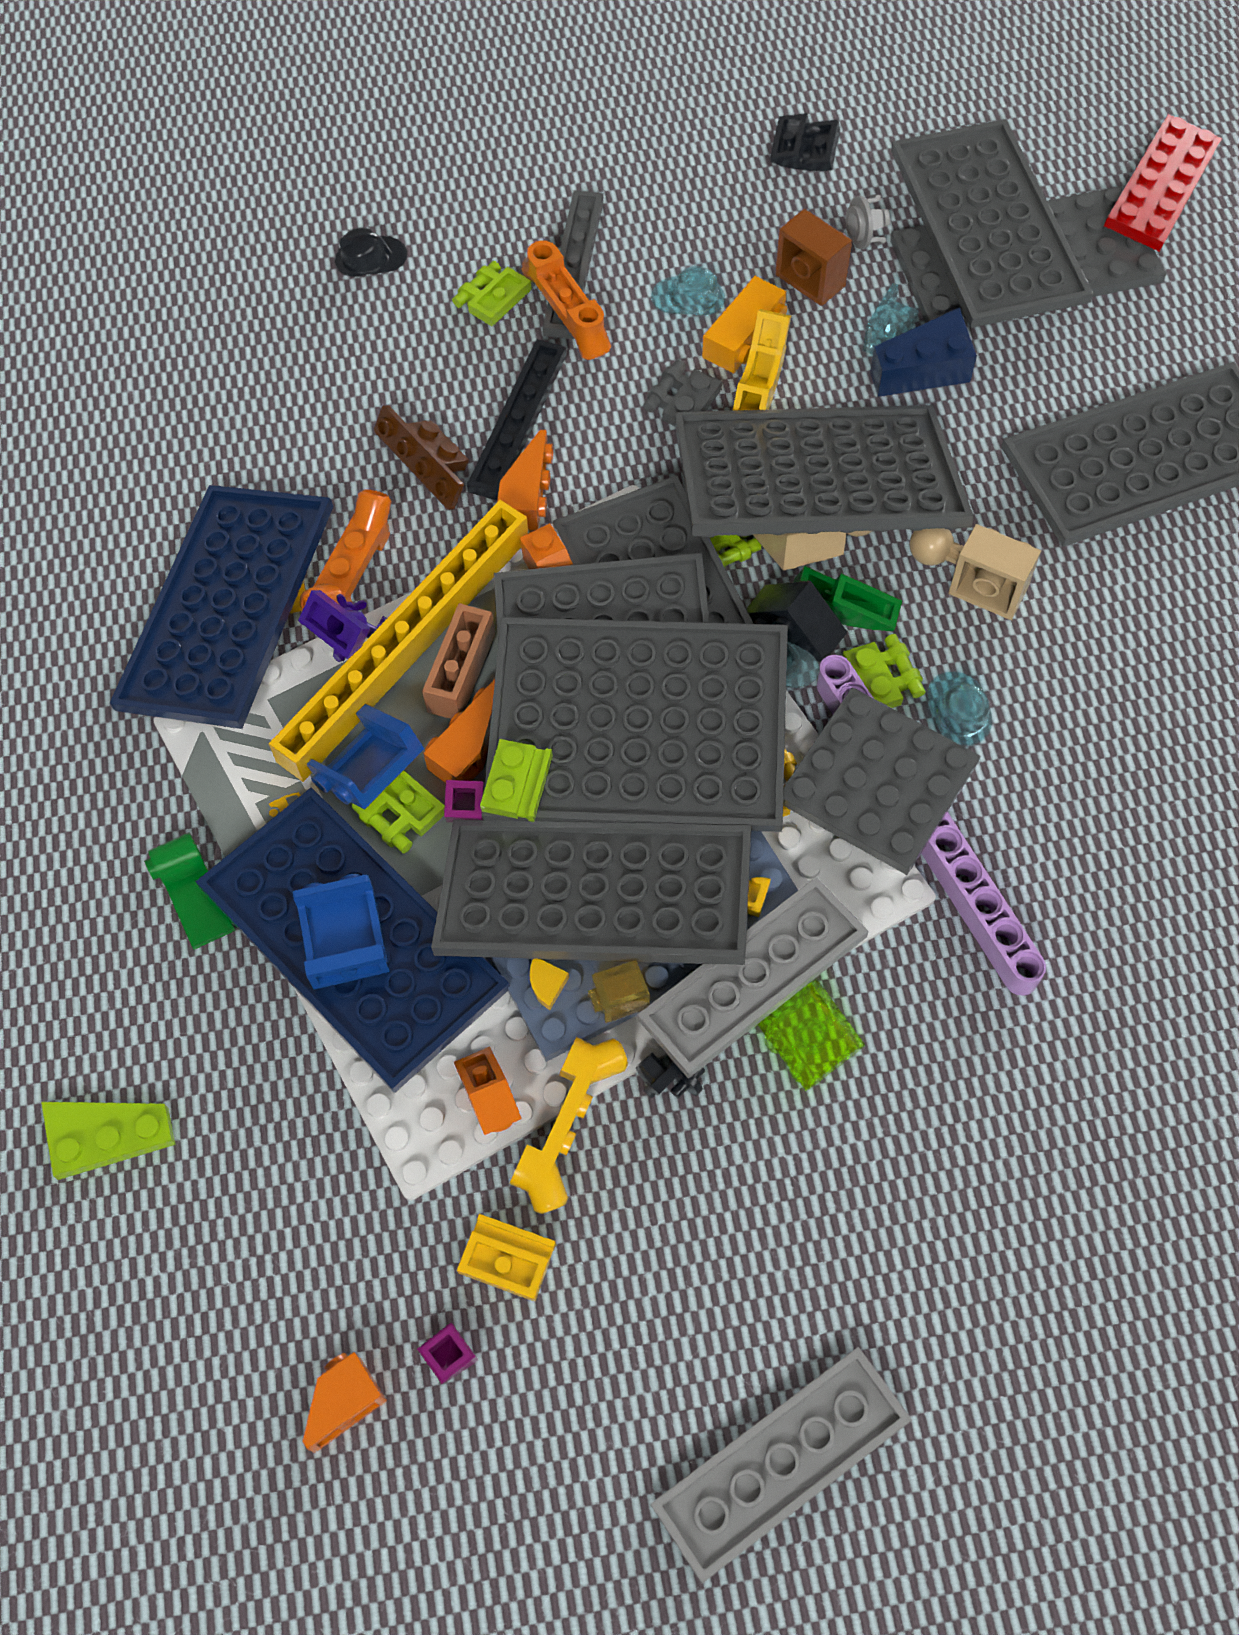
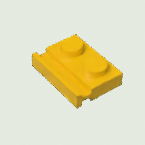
(506, 1257)

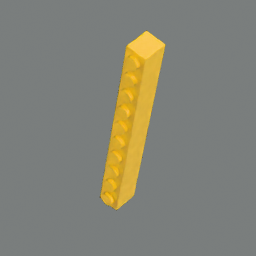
(399, 641)

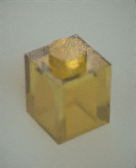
(619, 991)

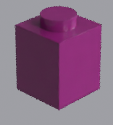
(463, 800)

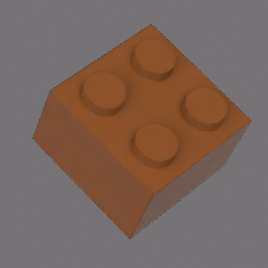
(813, 257)

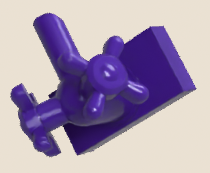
(336, 623)

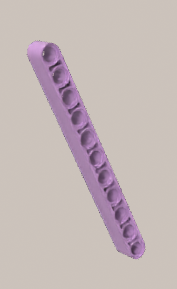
(958, 861)

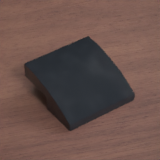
(805, 144)

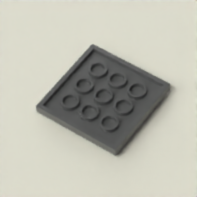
(879, 780)

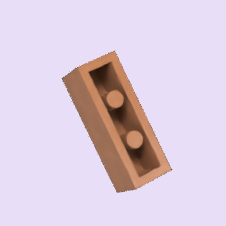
(459, 661)

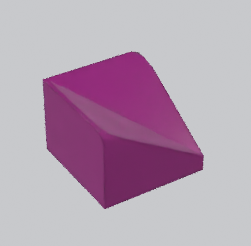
(447, 1353)

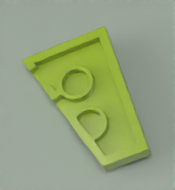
(100, 1134)

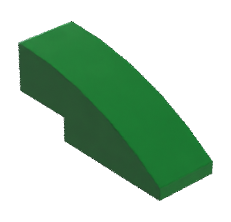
(854, 601)

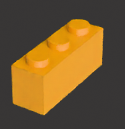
(731, 335)

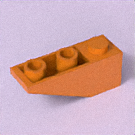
(526, 480)
(464, 745)

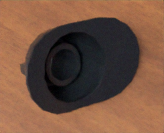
(367, 253)

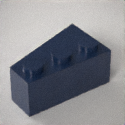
(925, 357)

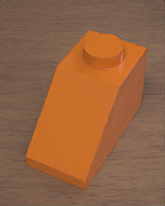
(544, 549)
(488, 1091)
(340, 1400)

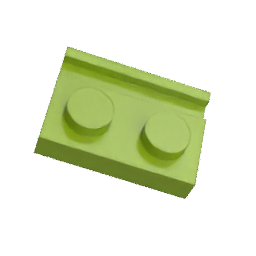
(516, 780)

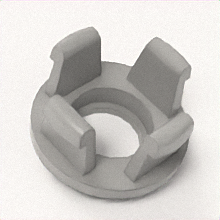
(863, 220)

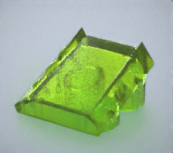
(810, 1035)

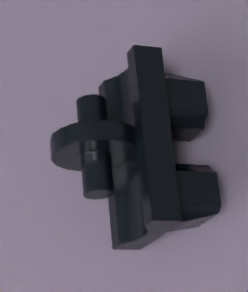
(659, 1076)

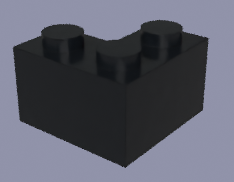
(806, 613)

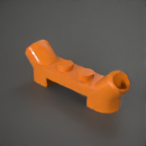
(581, 317)
(361, 538)

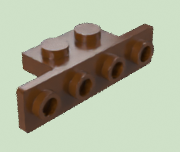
(426, 453)

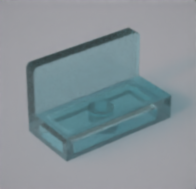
(888, 320)

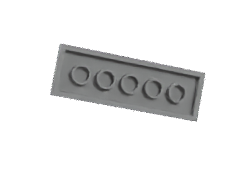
(727, 1000)
(780, 1464)

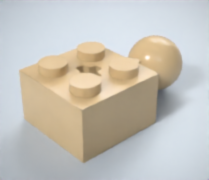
(803, 548)
(989, 567)

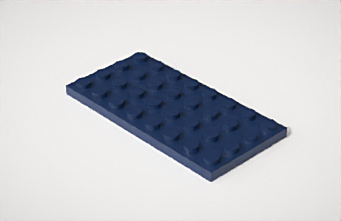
(223, 607)
(388, 1018)

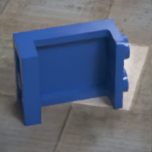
(369, 760)
(341, 931)

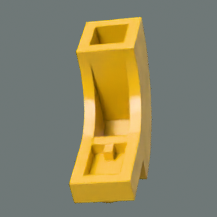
(764, 362)

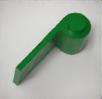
(179, 866)

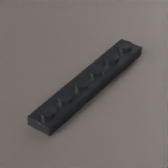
(517, 418)

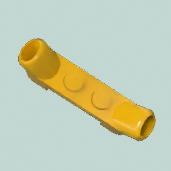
(537, 1168)

